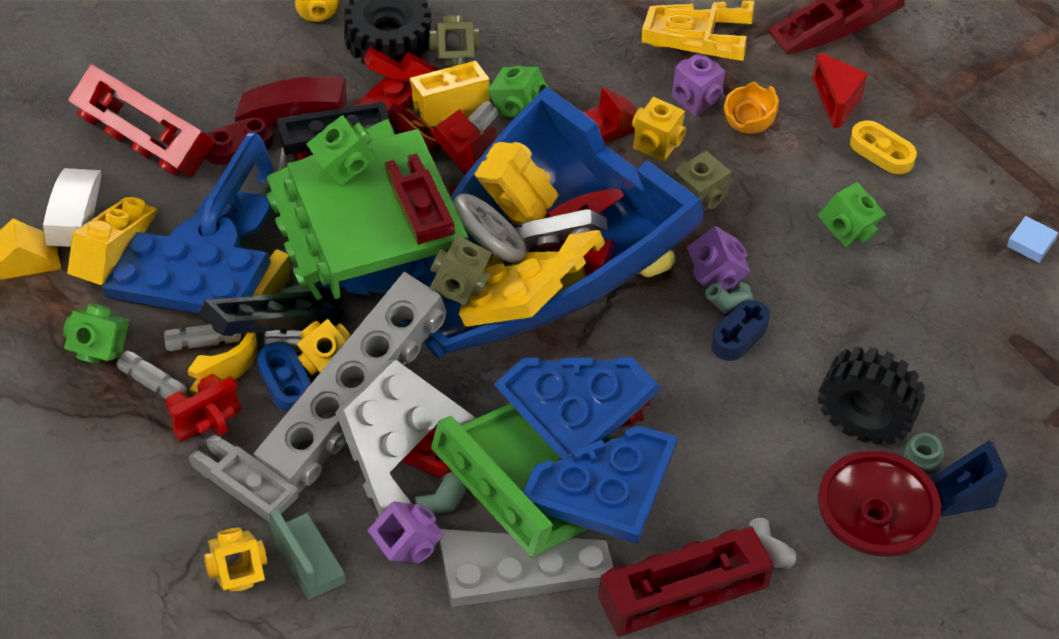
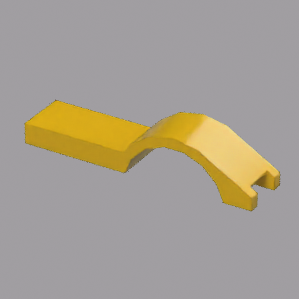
(241, 358)

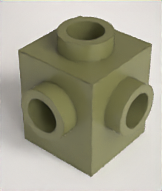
(467, 37)
(705, 179)
(460, 270)

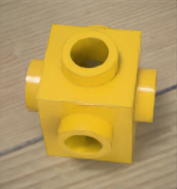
(658, 129)
(312, 337)
(242, 572)

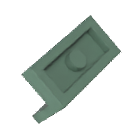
(306, 554)

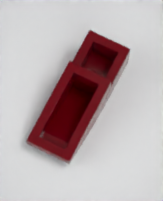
(292, 98)

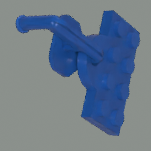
(205, 252)

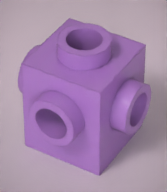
(698, 83)
(718, 259)
(406, 532)

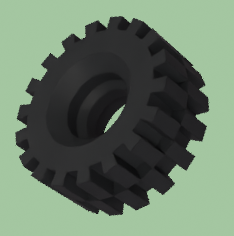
(409, 17)
(871, 395)

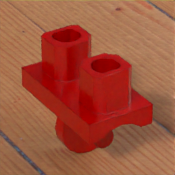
(205, 410)

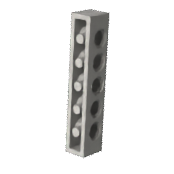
(403, 301)

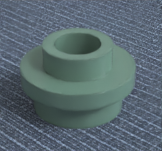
(926, 444)

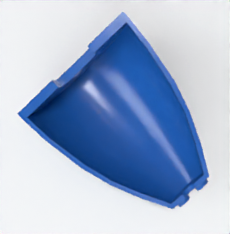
(642, 224)

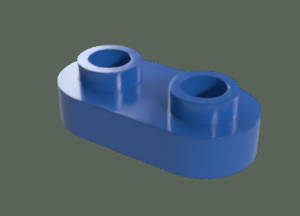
(286, 380)

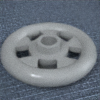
(490, 228)

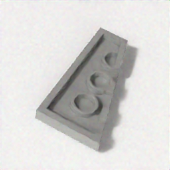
(495, 567)

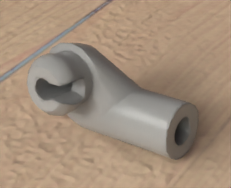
(778, 551)

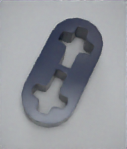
(734, 325)

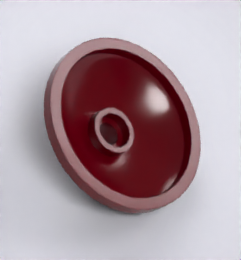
(880, 487)

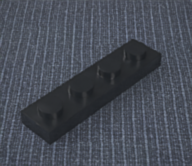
(269, 312)

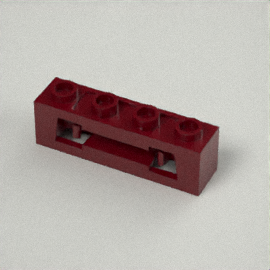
(684, 580)

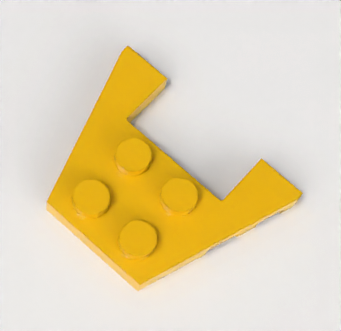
(692, 30)
(526, 287)

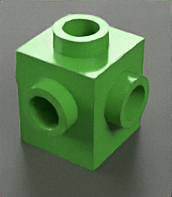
(515, 89)
(343, 149)
(852, 215)
(95, 333)

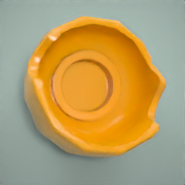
(751, 108)

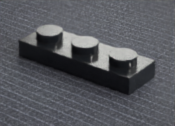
(300, 129)

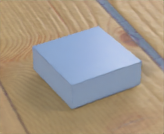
(1032, 239)

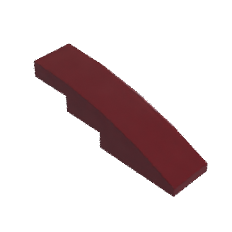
(828, 21)

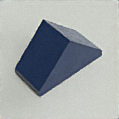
(971, 481)

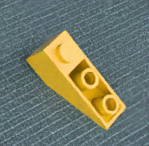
(103, 240)

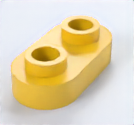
(883, 147)

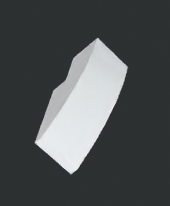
(70, 205)

